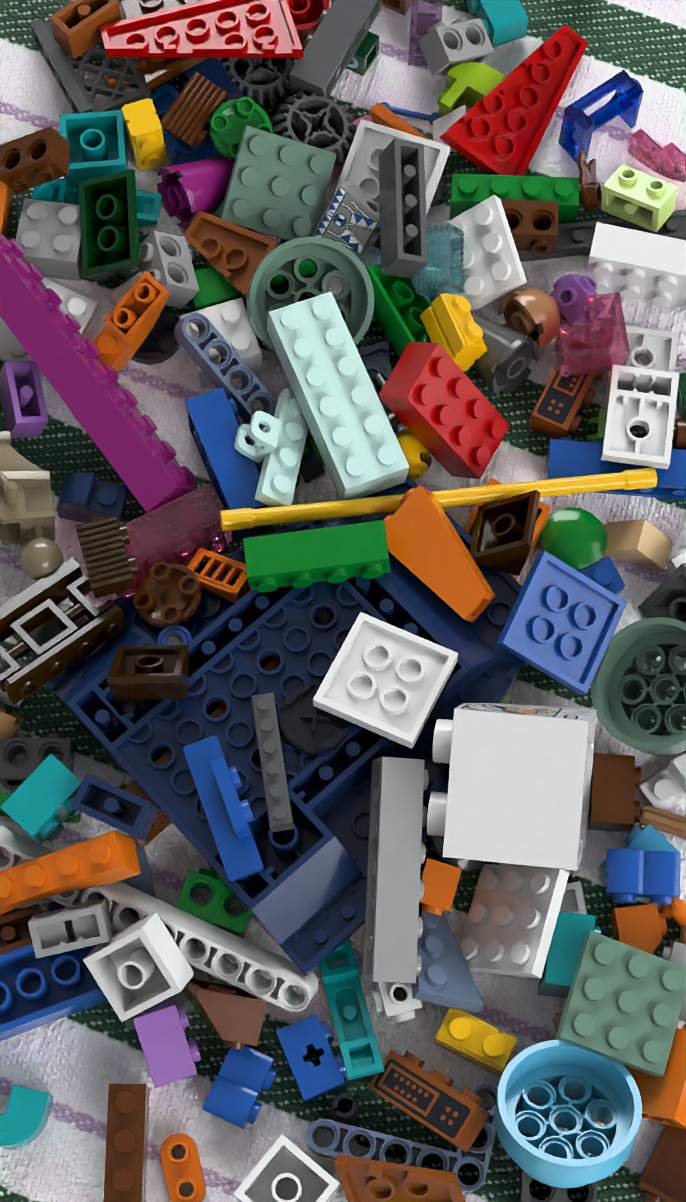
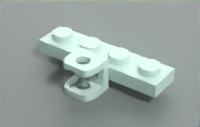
(279, 445)

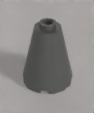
(507, 356)

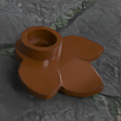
(590, 190)

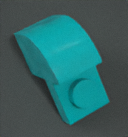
(24, 1117)

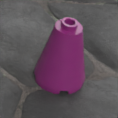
(194, 187)

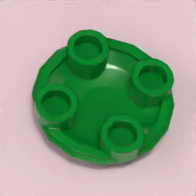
(229, 122)
(574, 537)

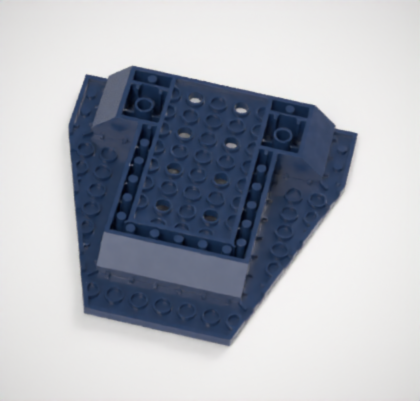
(317, 873)

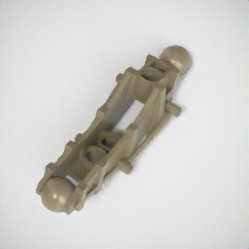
(27, 511)

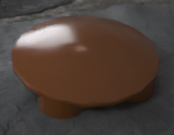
(167, 594)

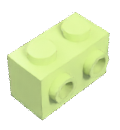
(638, 198)

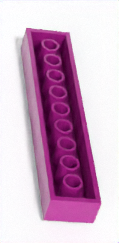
(87, 384)

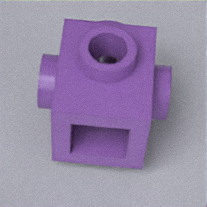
(571, 294)

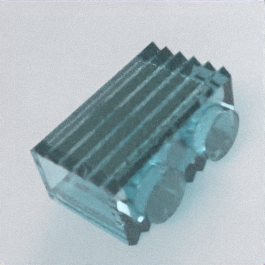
(444, 264)

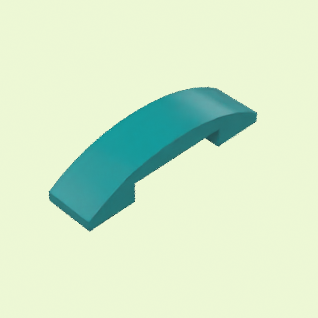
(58, 191)
(350, 1013)

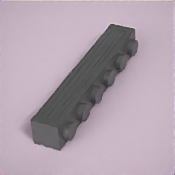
(272, 762)

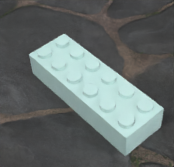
(337, 397)

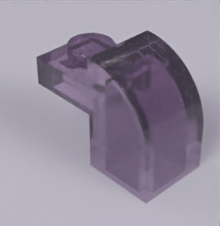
(423, 15)

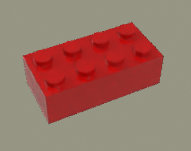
(444, 410)

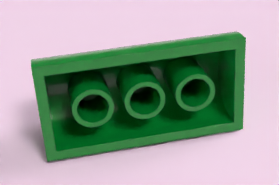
(398, 309)

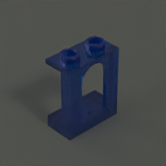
(578, 127)

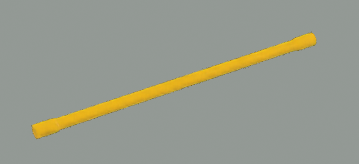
(249, 518)

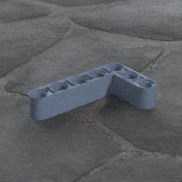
(229, 364)
(414, 1151)

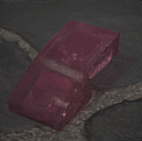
(667, 161)

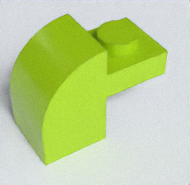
(467, 85)

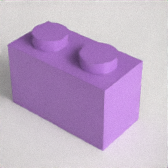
(22, 399)
(165, 1042)

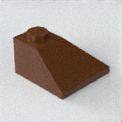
(228, 1011)

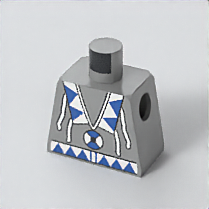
(351, 220)

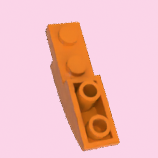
(131, 321)

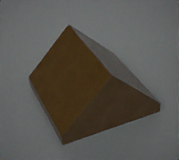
(505, 532)
(150, 672)

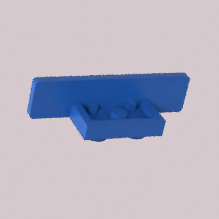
(224, 810)

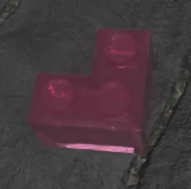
(598, 342)

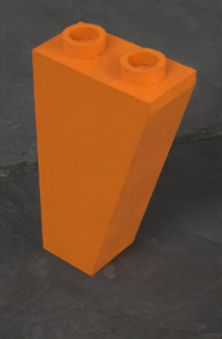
(434, 552)

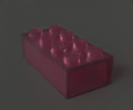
(176, 532)

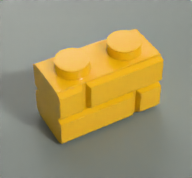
(144, 134)
(454, 329)
(475, 1041)

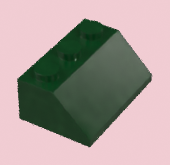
(109, 227)

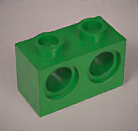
(214, 908)

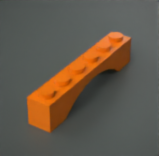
(77, 867)

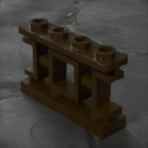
(38, 605)

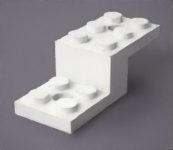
(642, 398)

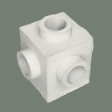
(385, 1002)

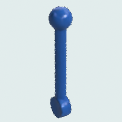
(434, 116)

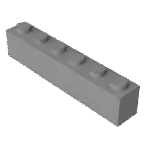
(394, 870)

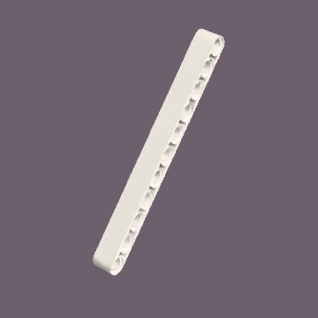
(184, 929)

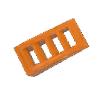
(222, 589)

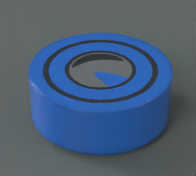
(174, 636)

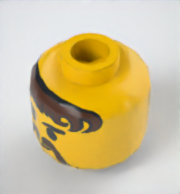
(415, 454)

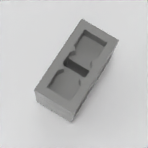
(455, 44)
(170, 264)
(70, 928)

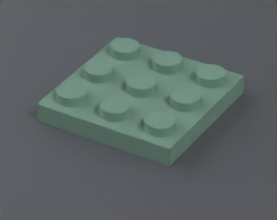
(277, 185)
(623, 1004)

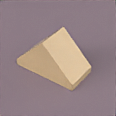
(638, 544)

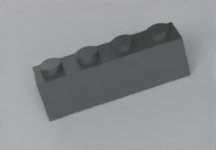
(332, 45)
(402, 209)

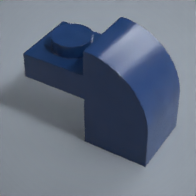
(87, 497)

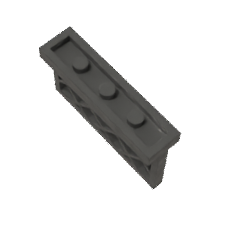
(69, 79)

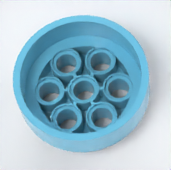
(548, 1076)

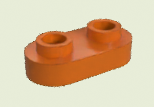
(182, 1170)

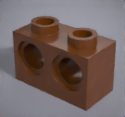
(34, 159)
(525, 217)

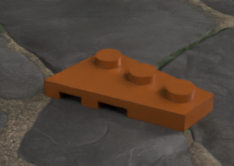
(228, 248)
(391, 1182)

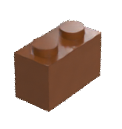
(78, 24)

